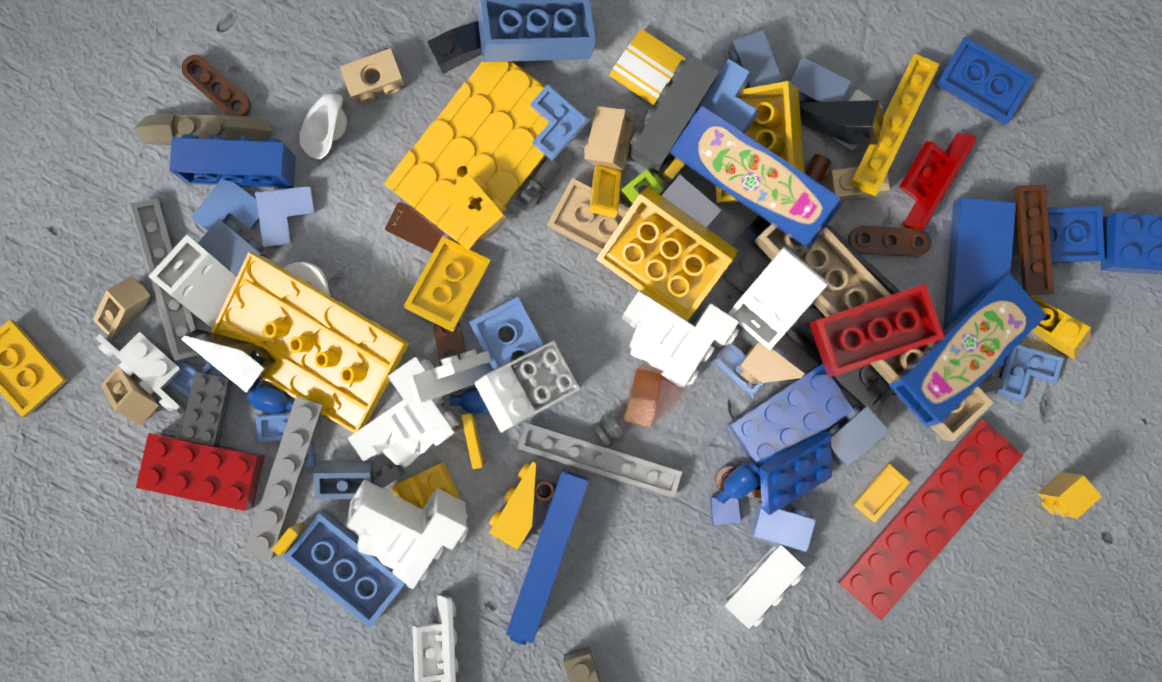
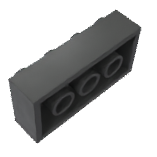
(206, 409)

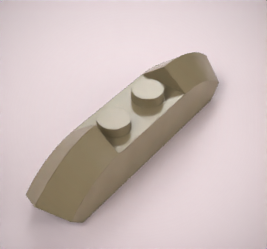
(163, 127)

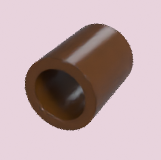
(818, 168)
(544, 498)

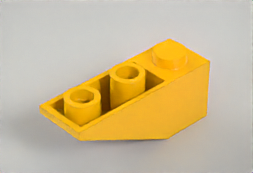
(1062, 330)
(517, 516)

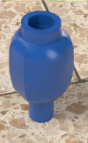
(269, 399)
(470, 401)
(740, 482)

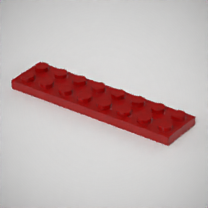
(930, 518)

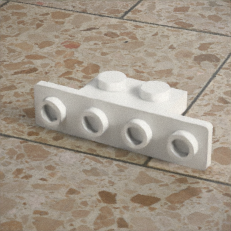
(148, 364)
(452, 376)
(435, 646)

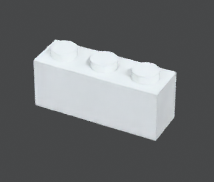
(763, 586)

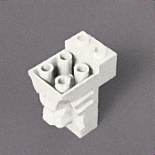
(674, 343)
(408, 426)
(403, 533)

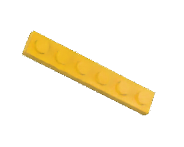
(895, 124)

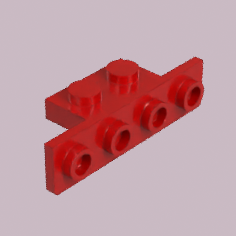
(931, 177)

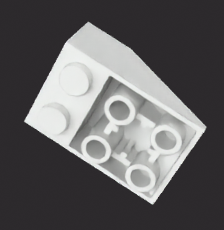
(195, 280)
(777, 298)
(526, 386)

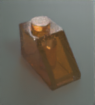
(643, 398)

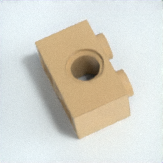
(358, 72)

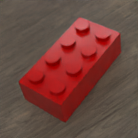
(877, 330)
(200, 471)

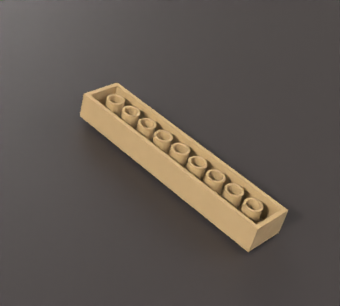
(854, 286)

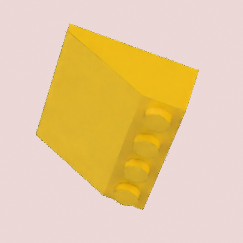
(775, 126)
(666, 254)

